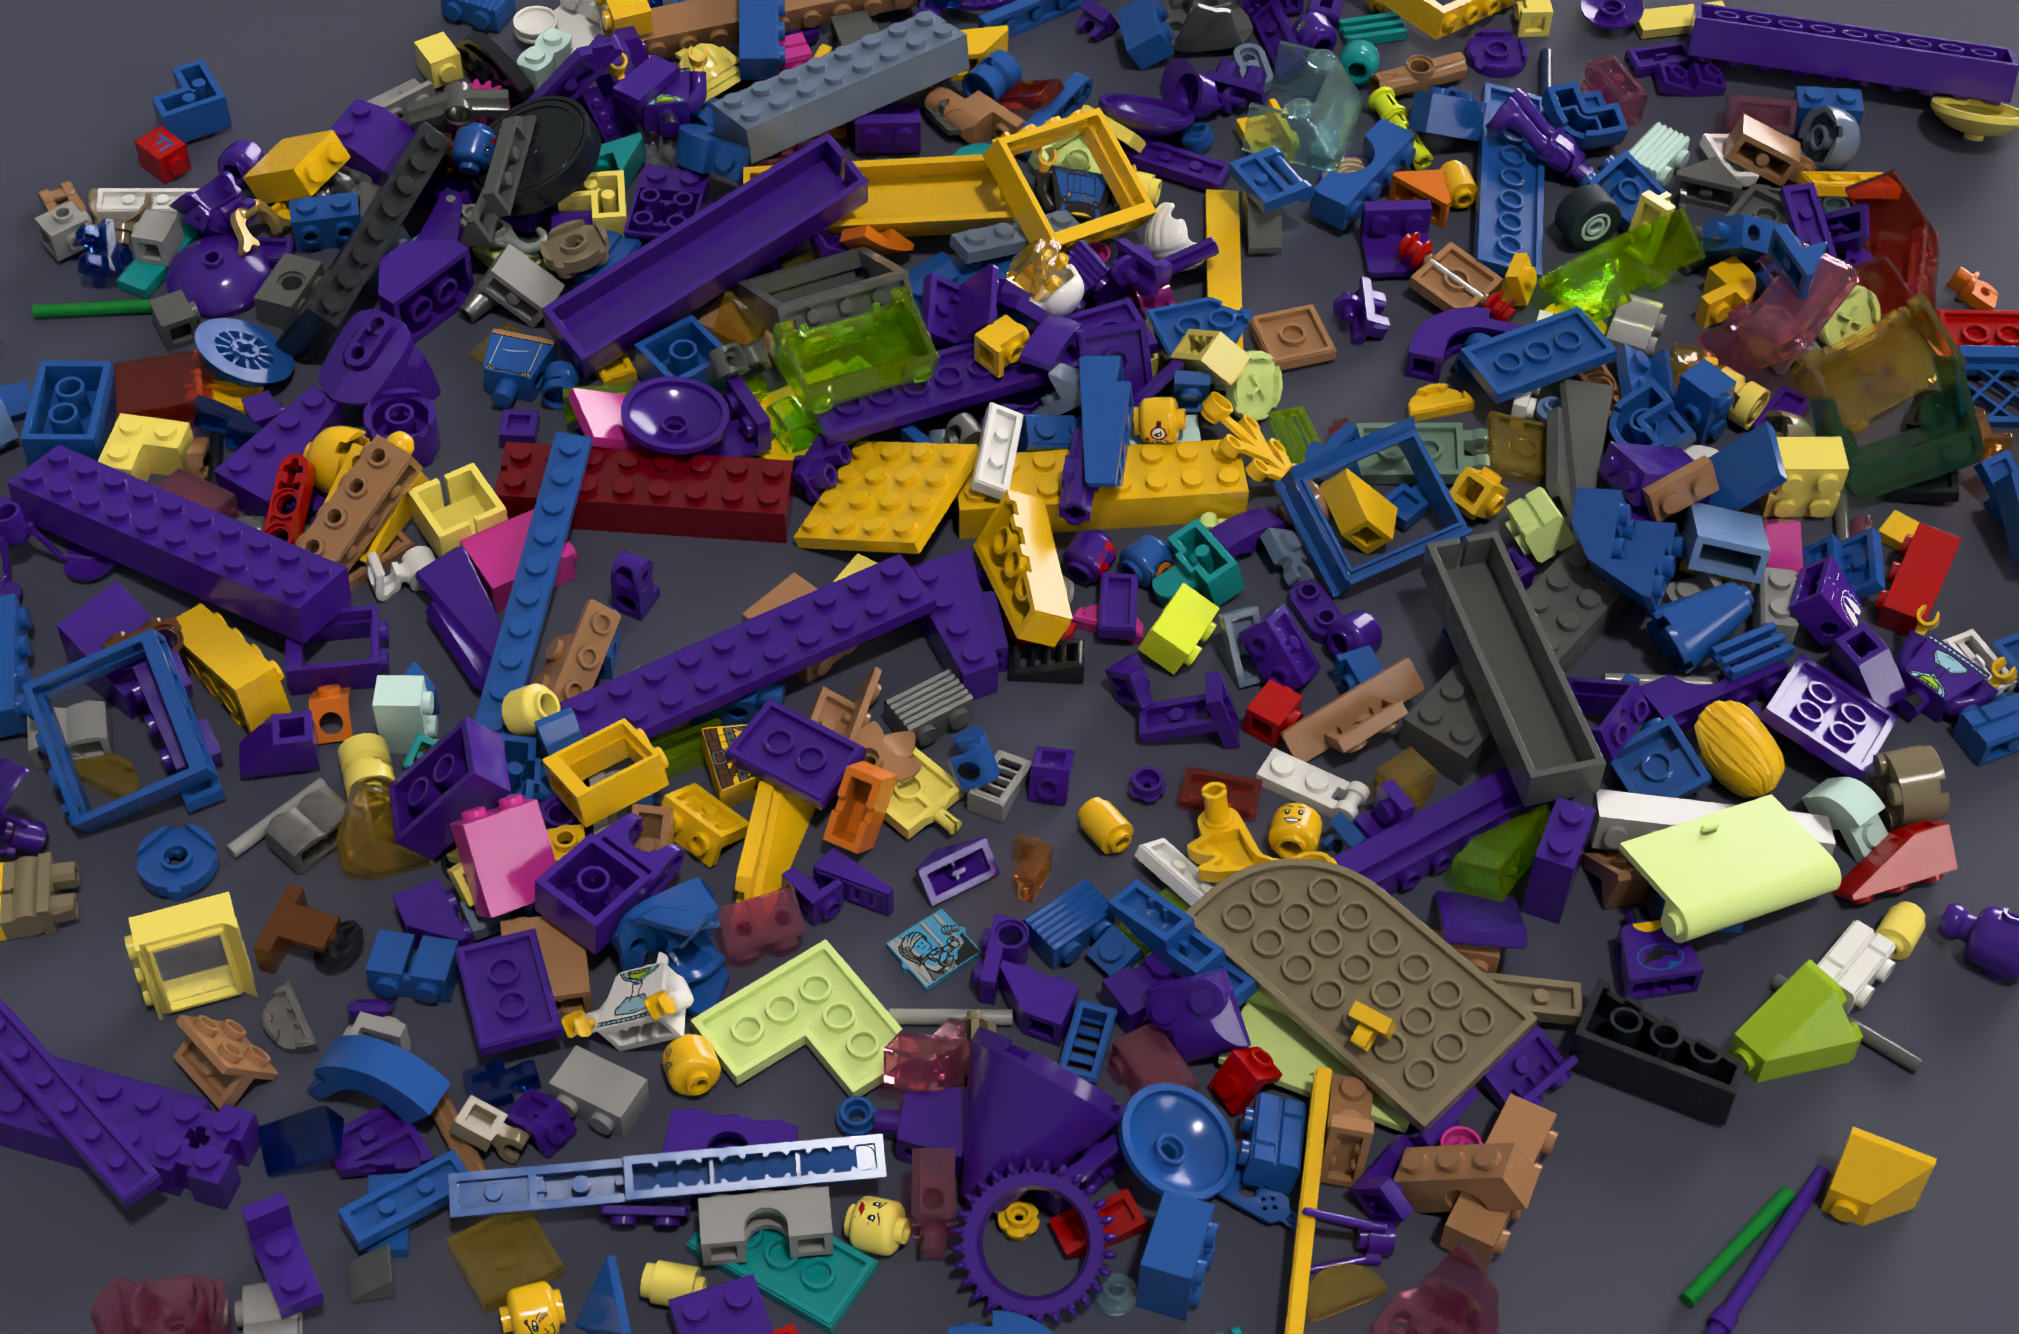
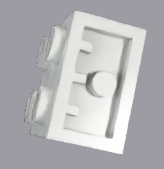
(580, 20)

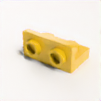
(703, 822)

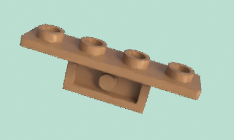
(578, 656)
(842, 714)
(1356, 714)

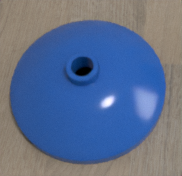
(1185, 1129)

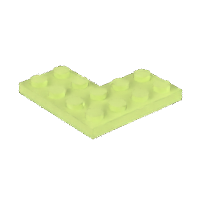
(802, 1003)

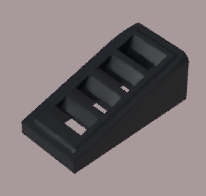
(1062, 672)

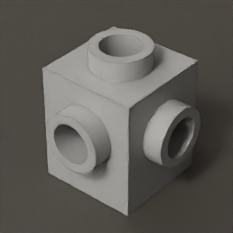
(58, 230)

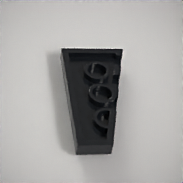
(1937, 489)

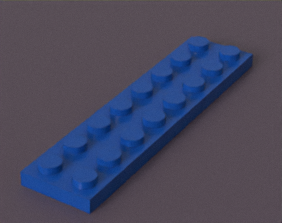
(1508, 191)

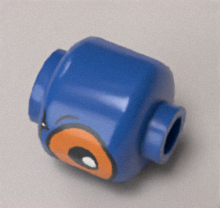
(1147, 558)

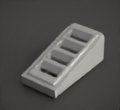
(998, 807)

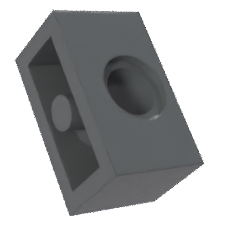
(286, 289)

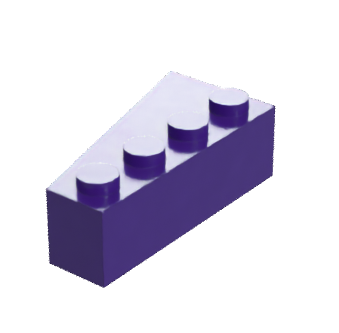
(254, 466)

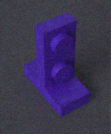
(1193, 715)
(281, 1255)

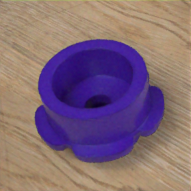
(1148, 777)

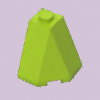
(1797, 1029)

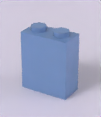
(1725, 542)

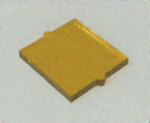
(737, 323)

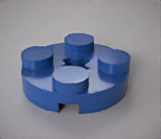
(182, 879)

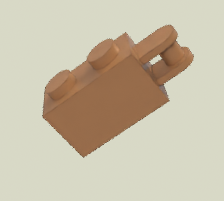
(1766, 152)

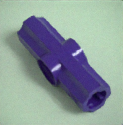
(1077, 495)

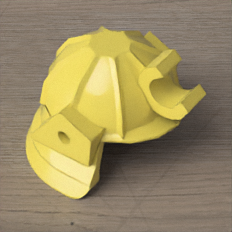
(719, 69)

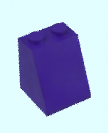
(91, 626)

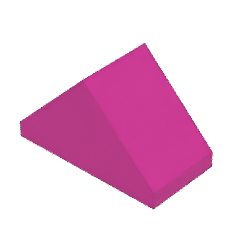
(1784, 543)

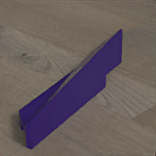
(580, 70)
(462, 612)

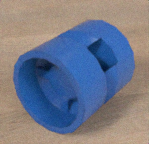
(993, 75)

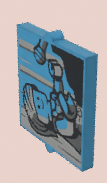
(933, 949)

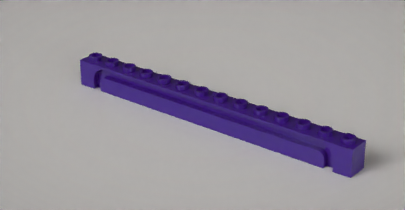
(1390, 859)

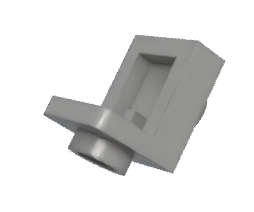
(383, 1028)

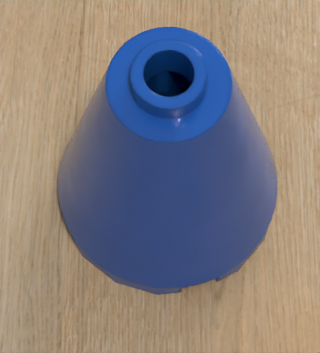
(1698, 622)

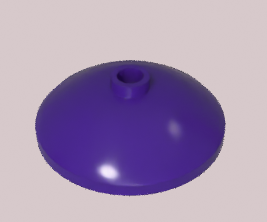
(1146, 114)
(217, 276)
(675, 415)

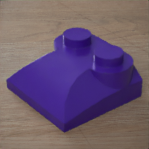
(1198, 1014)

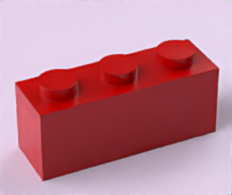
(1916, 579)

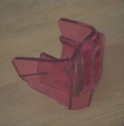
(1451, 1301)
(163, 1307)

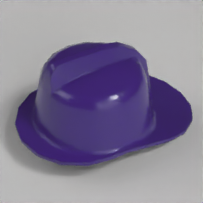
(1190, 88)

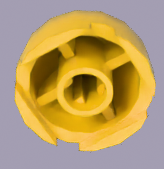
(329, 452)

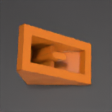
(1423, 186)

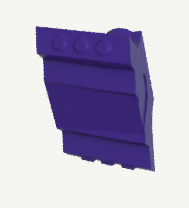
(599, 98)

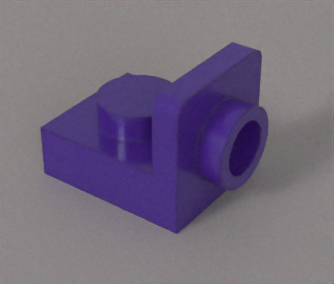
(1130, 682)
(1050, 775)
(1388, 809)
(813, 902)
(542, 1120)

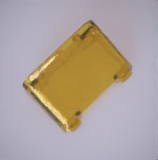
(1878, 363)

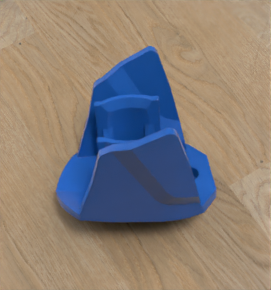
(680, 927)

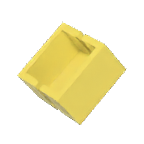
(1815, 476)
(470, 509)

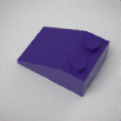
(370, 137)

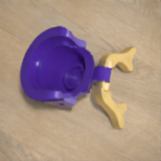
(223, 208)

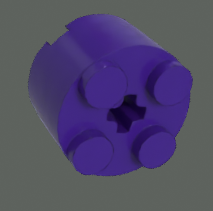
(406, 412)

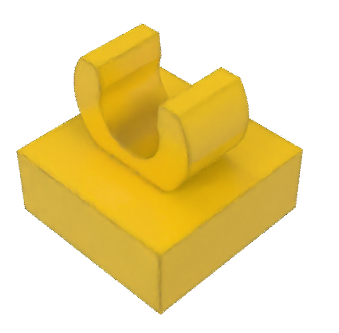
(1370, 1024)

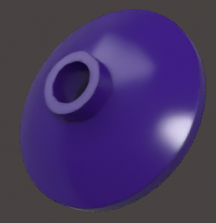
(1612, 13)

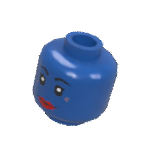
(474, 148)

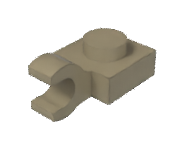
(485, 1125)

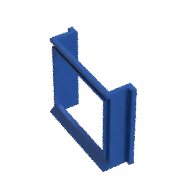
(1315, 530)

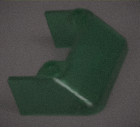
(1943, 443)

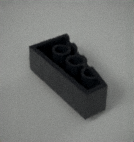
(1654, 1057)

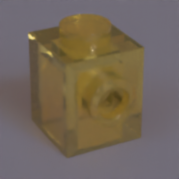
(1410, 773)

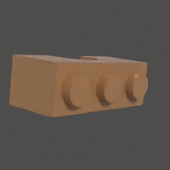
(1492, 1172)

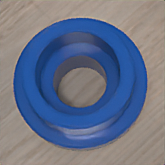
(855, 1107)

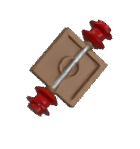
(1454, 278)

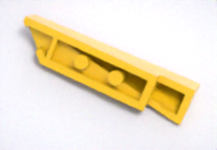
(771, 840)

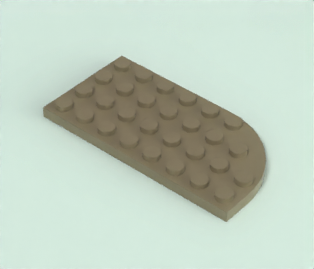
(1334, 937)

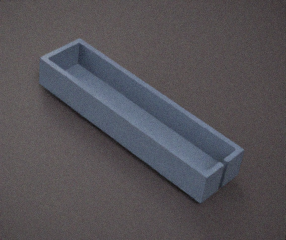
(841, 85)

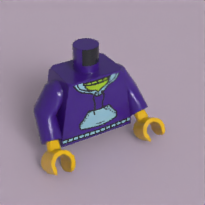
(674, 103)
(1941, 678)

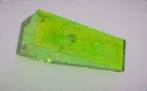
(1500, 856)

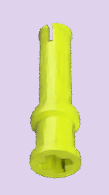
(1387, 107)

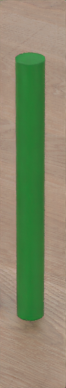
(90, 308)
(1737, 1247)

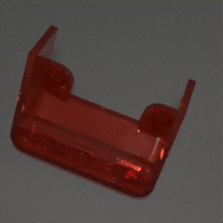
(1900, 240)

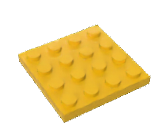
(888, 497)

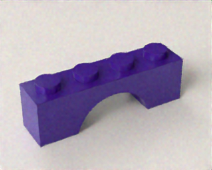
(1687, 701)

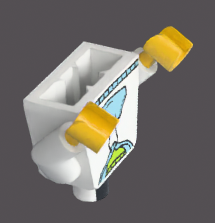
(641, 1009)

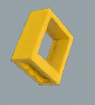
(597, 752)

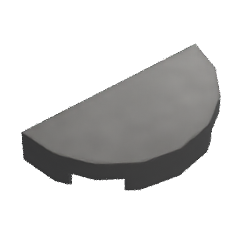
(286, 1023)

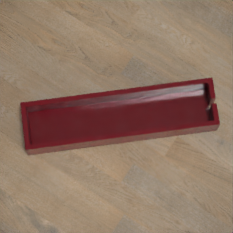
(662, 492)

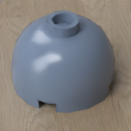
(1829, 137)

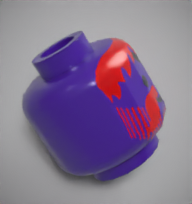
(1089, 556)

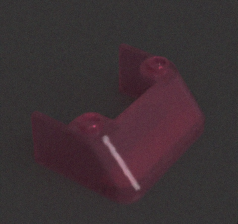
(1779, 322)

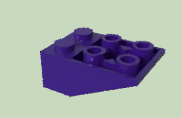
(665, 200)

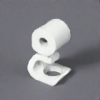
(412, 561)

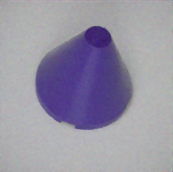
(1026, 1110)

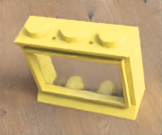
(189, 955)

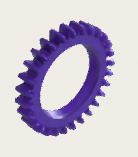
(979, 1215)

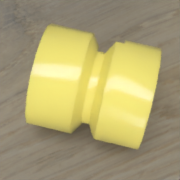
(1748, 400)
(366, 760)

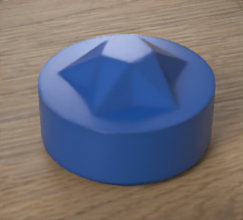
(1197, 137)

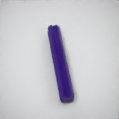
(1180, 260)

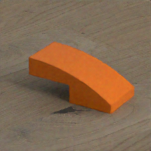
(882, 242)

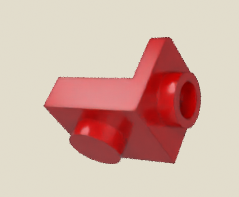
(1243, 1077)

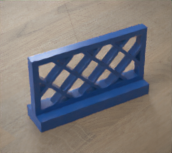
(1990, 365)

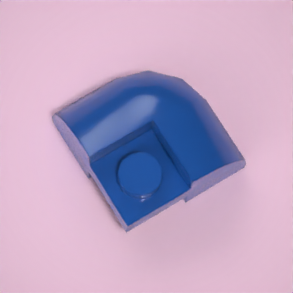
(1649, 418)

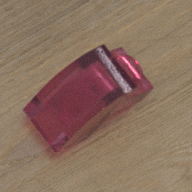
(925, 1061)

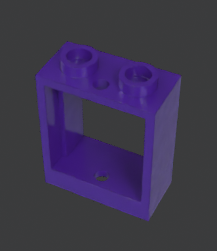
(357, 674)
(1622, 704)

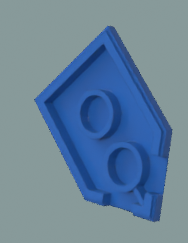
(1173, 321)

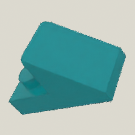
(622, 154)

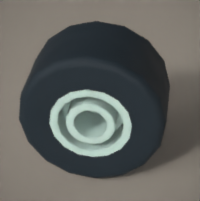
(1587, 217)

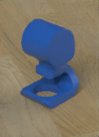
(973, 754)

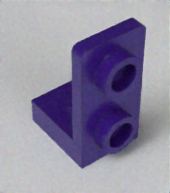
(1376, 1188)

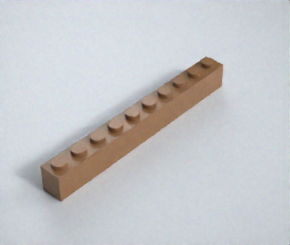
(717, 21)

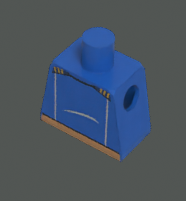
(516, 366)

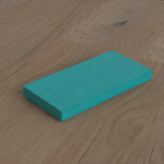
(809, 1286)

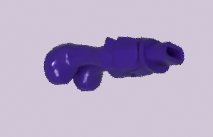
(1550, 144)

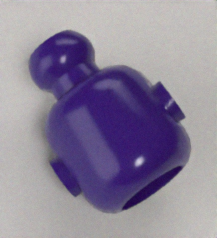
(1989, 938)

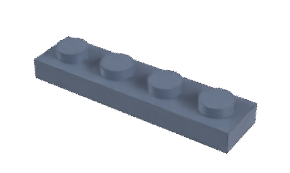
(1001, 239)

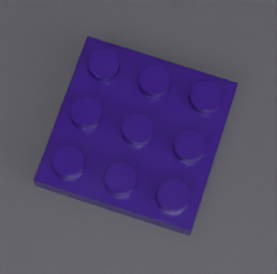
(1828, 718)

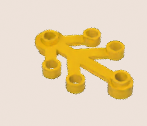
(1253, 444)

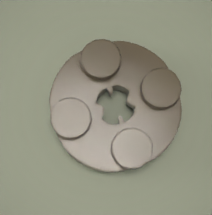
(568, 260)

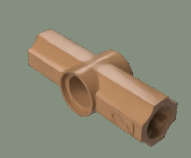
(1421, 73)

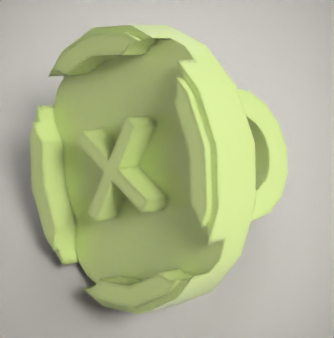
(1854, 314)
(1257, 389)

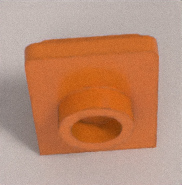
(331, 699)

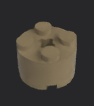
(1910, 785)

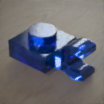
(495, 1083)

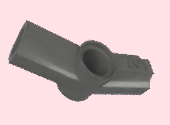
(458, 105)

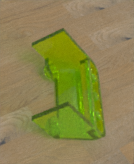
(1622, 264)

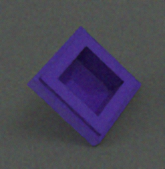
(376, 1007)

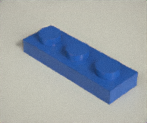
(400, 1201)

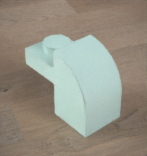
(1852, 810)

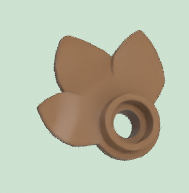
(890, 750)

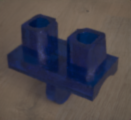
(106, 254)

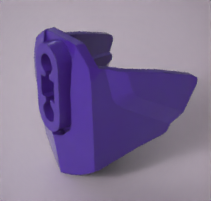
(374, 361)

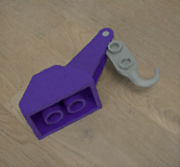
(432, 276)

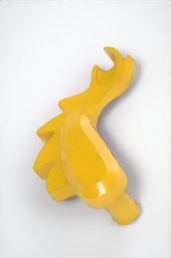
(1226, 842)

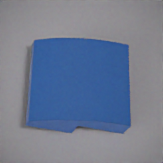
(1857, 557)

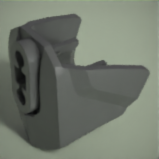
(1208, 25)

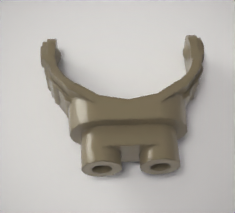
(123, 227)

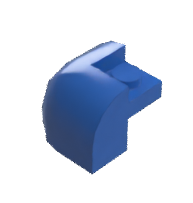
(1584, 116)

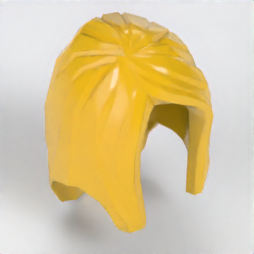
(1738, 749)

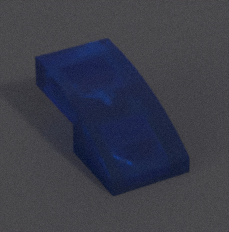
(224, 419)

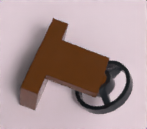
(304, 927)

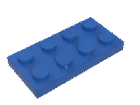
(1537, 354)

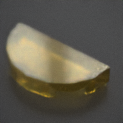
(109, 775)
(1340, 1289)

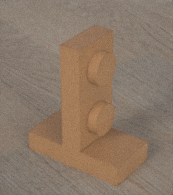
(1347, 1131)

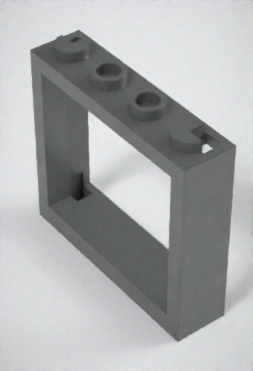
(823, 289)

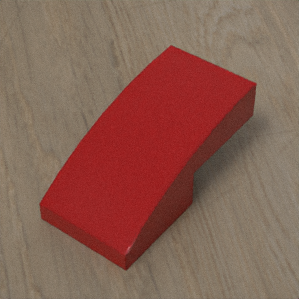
(1128, 1223)

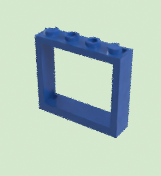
(53, 743)

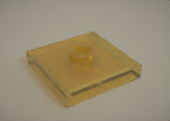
(1517, 446)
(504, 1255)

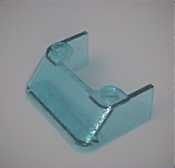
(1307, 131)

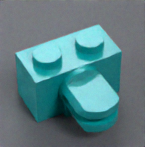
(1200, 565)

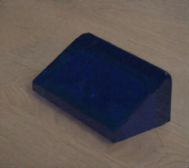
(301, 1140)

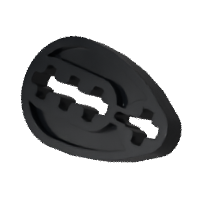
(487, 61)

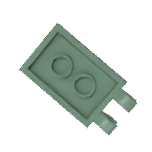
(1444, 444)

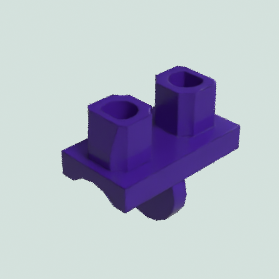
(1235, 91)
(1139, 268)
(1363, 312)
(819, 466)

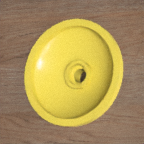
(1975, 117)

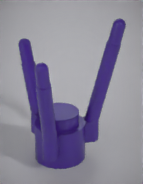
(1372, 1236)

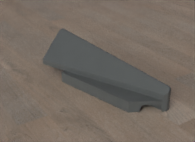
(501, 181)
(1576, 440)

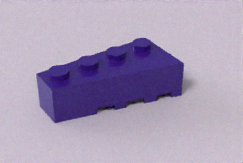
(960, 625)

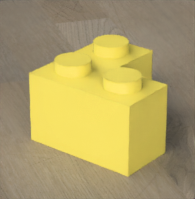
(605, 196)
(147, 446)

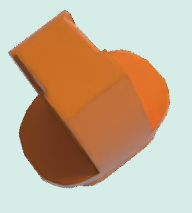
(1971, 290)

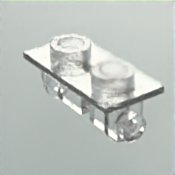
(660, 149)

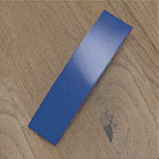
(1173, 937)

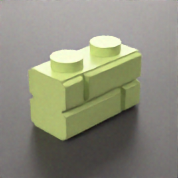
(1538, 525)

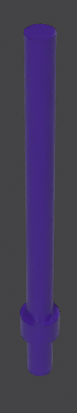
(1724, 1317)

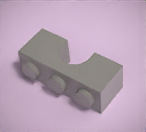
(798, 1214)

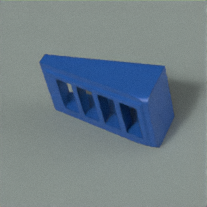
(1095, 1015)

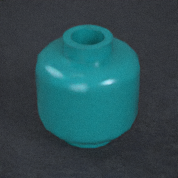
(1360, 61)

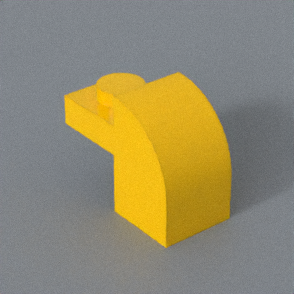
(1724, 288)

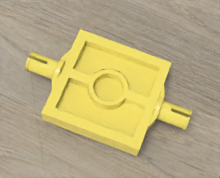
(924, 799)

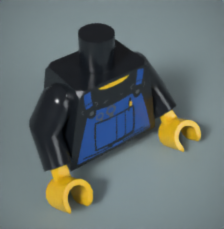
(1074, 190)

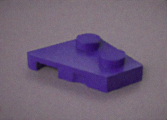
(380, 1145)

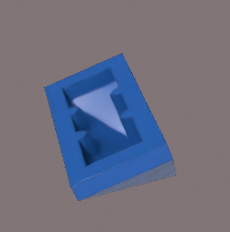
(605, 1306)

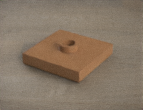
(1293, 337)

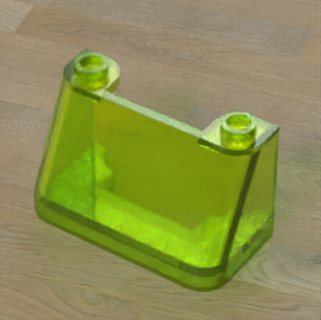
(855, 354)

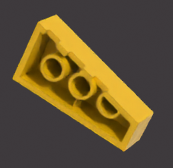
(1025, 568)
(232, 668)

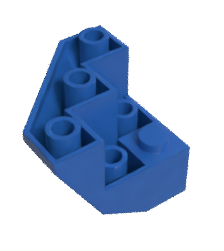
(1623, 551)

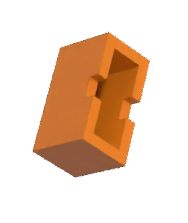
(860, 807)

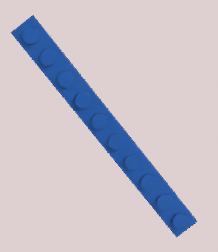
(535, 576)

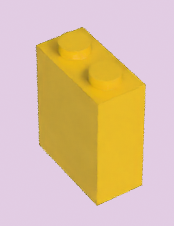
(297, 167)

